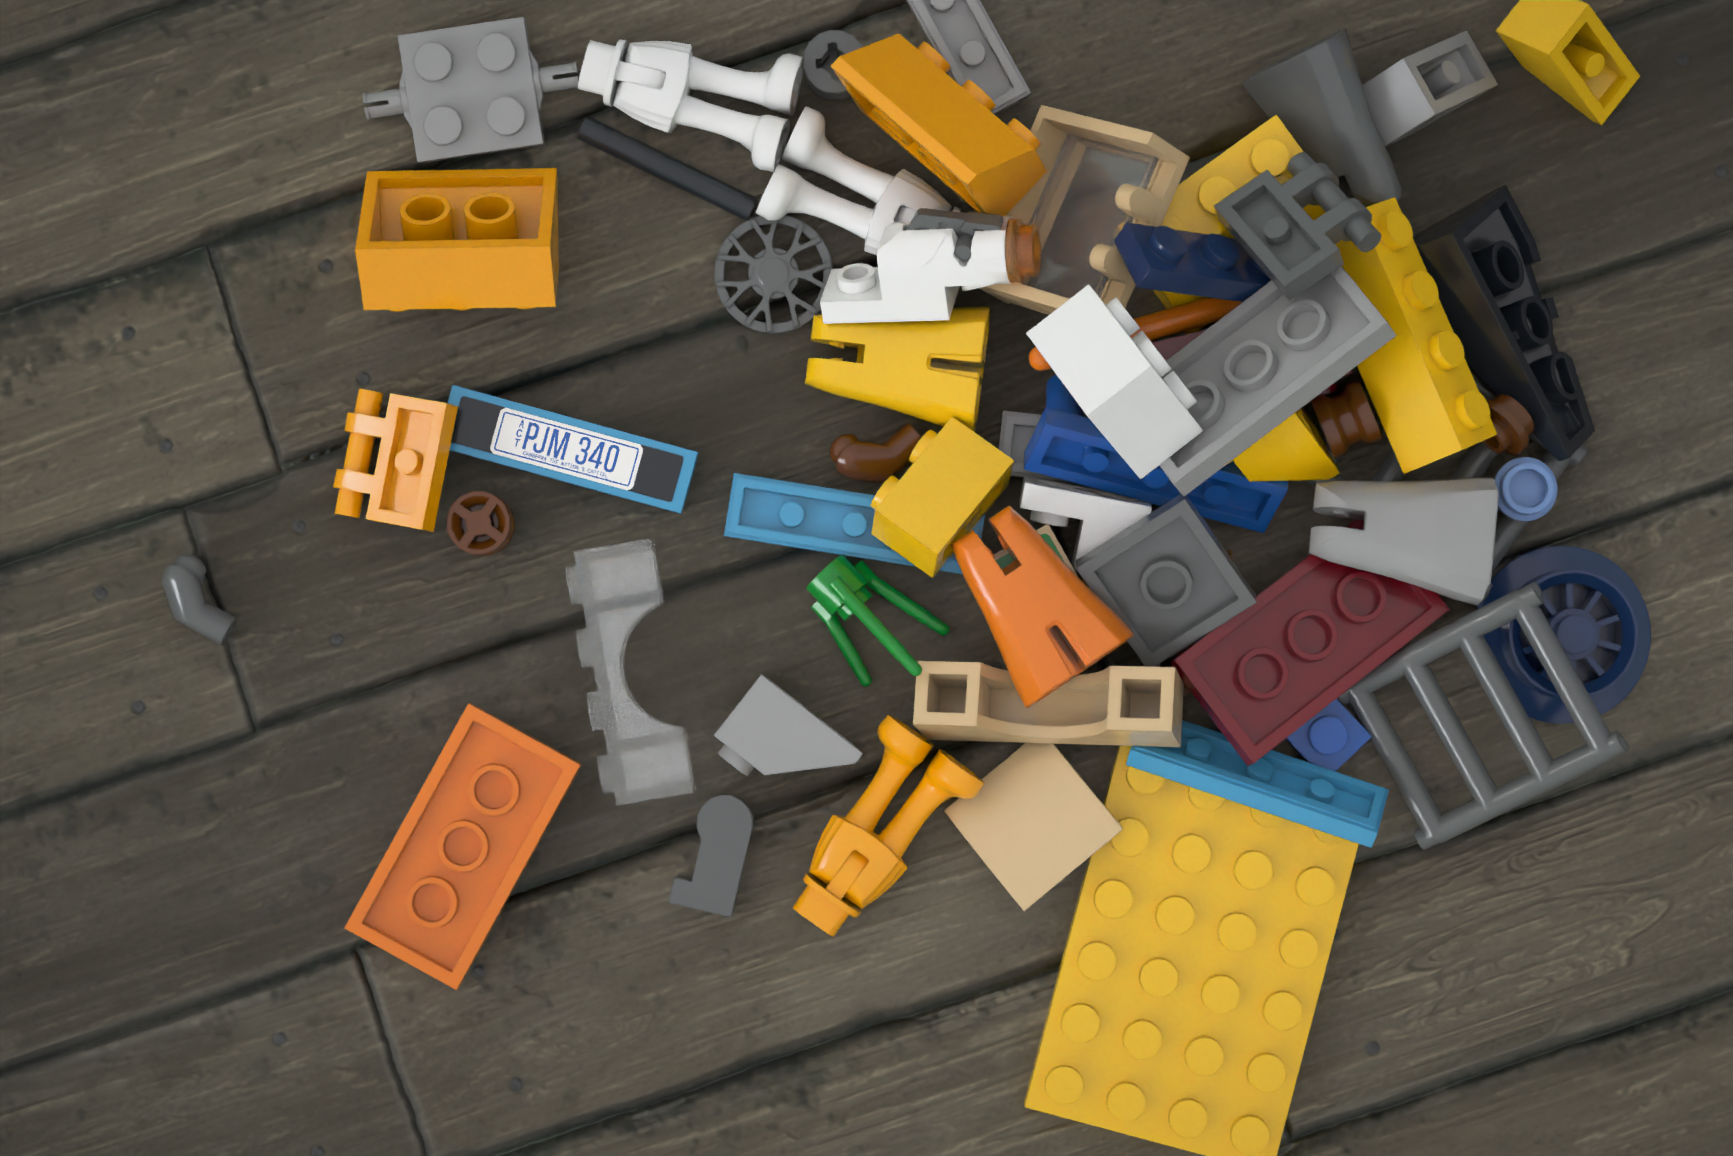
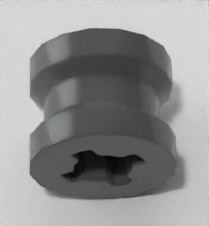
(823, 79)

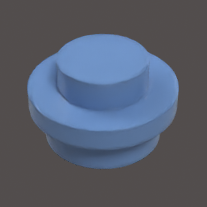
(1525, 489)

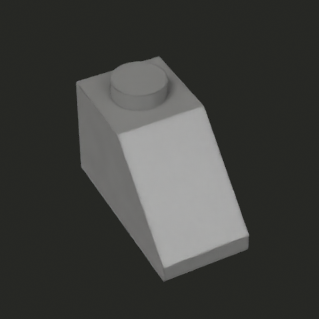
(1426, 87)
(780, 735)

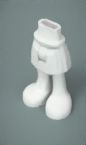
(655, 83)
(808, 148)

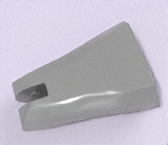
(1413, 531)

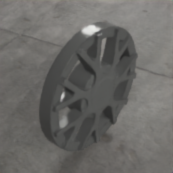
(772, 274)

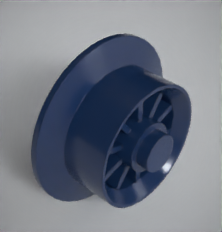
(1594, 617)

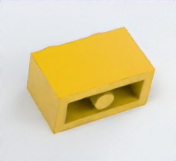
(940, 495)

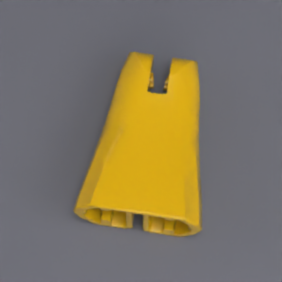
(908, 365)

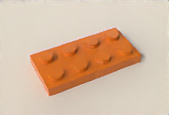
(463, 846)

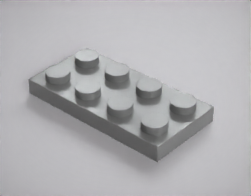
(1267, 365)

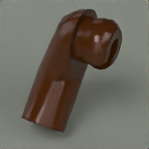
(871, 460)

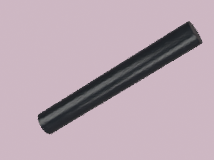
(667, 168)

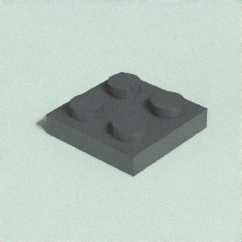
(1167, 580)

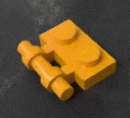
(409, 460)

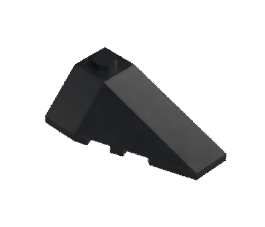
(1496, 310)

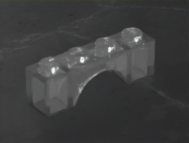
(617, 591)

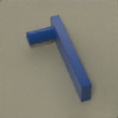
(1075, 450)

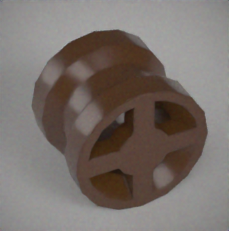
(1346, 419)
(466, 525)

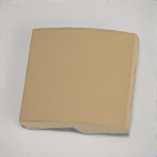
(1034, 821)

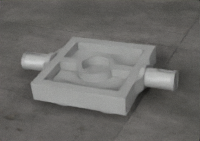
(471, 90)

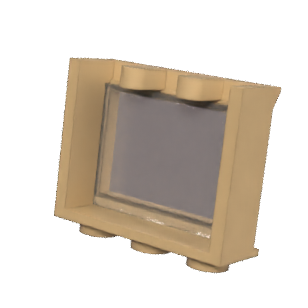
(1092, 187)

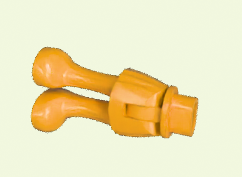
(853, 861)

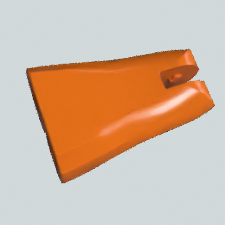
(1037, 608)

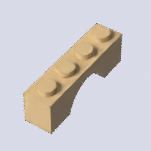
(1091, 709)

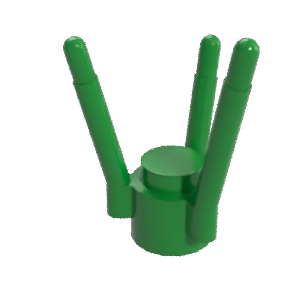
(843, 591)

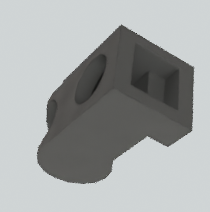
(725, 836)

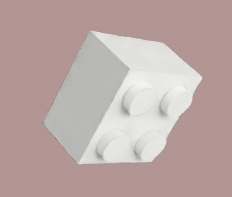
(1117, 379)

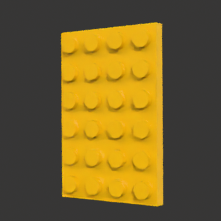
(1191, 970)

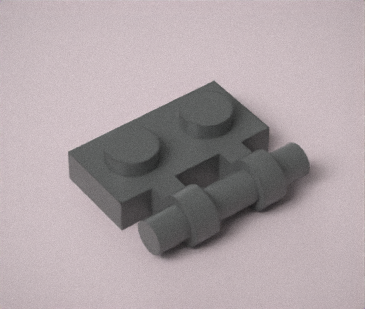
(1283, 237)

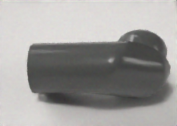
(188, 603)

